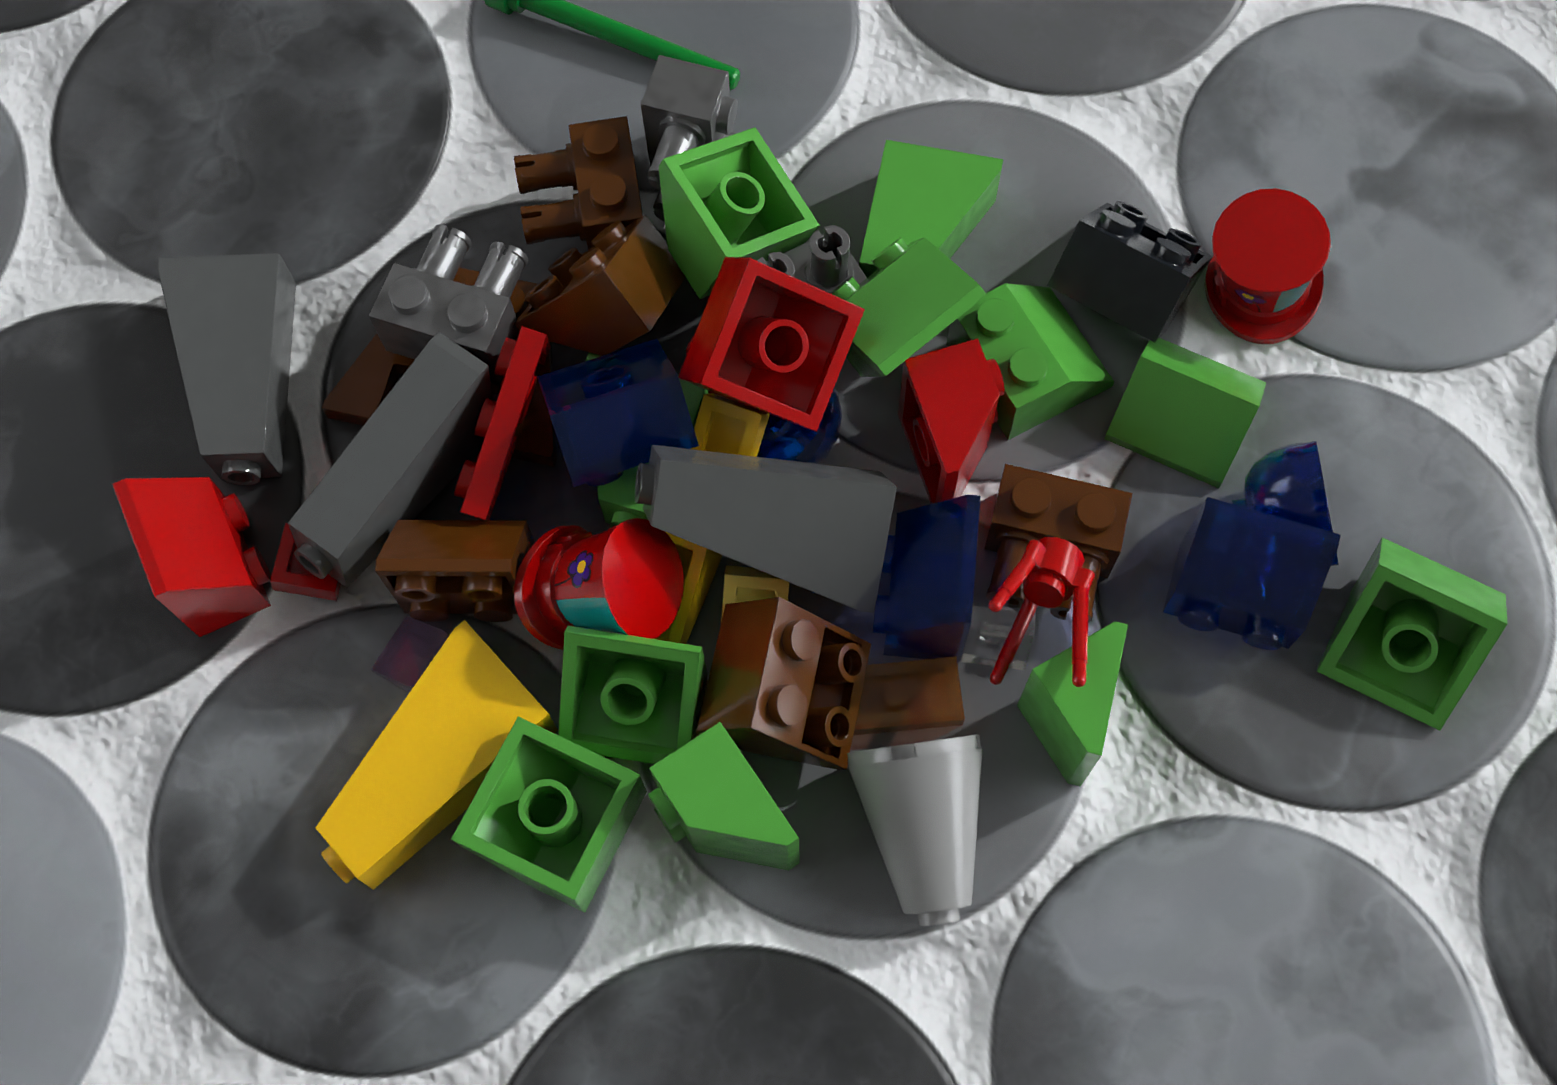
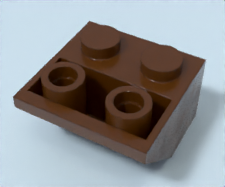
(607, 292)
(454, 567)
(785, 683)

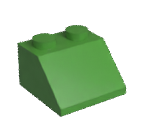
(729, 203)
(905, 304)
(1039, 353)
(1413, 633)
(721, 804)
(551, 813)

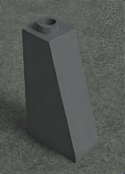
(234, 356)
(394, 462)
(779, 516)

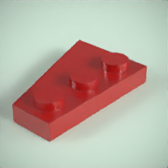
(498, 420)

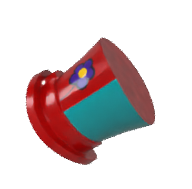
(1267, 265)
(607, 582)

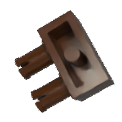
(598, 166)
(1048, 505)

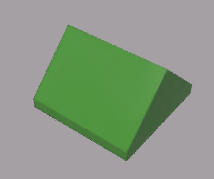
(1186, 411)
(630, 694)
(1070, 718)

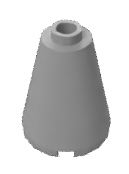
(924, 820)

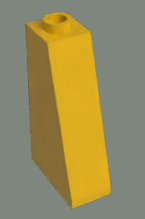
(426, 760)

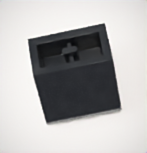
(1129, 268)

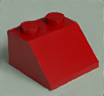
(771, 342)
(949, 414)
(194, 549)

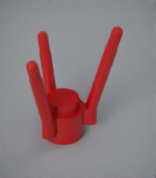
(1050, 574)

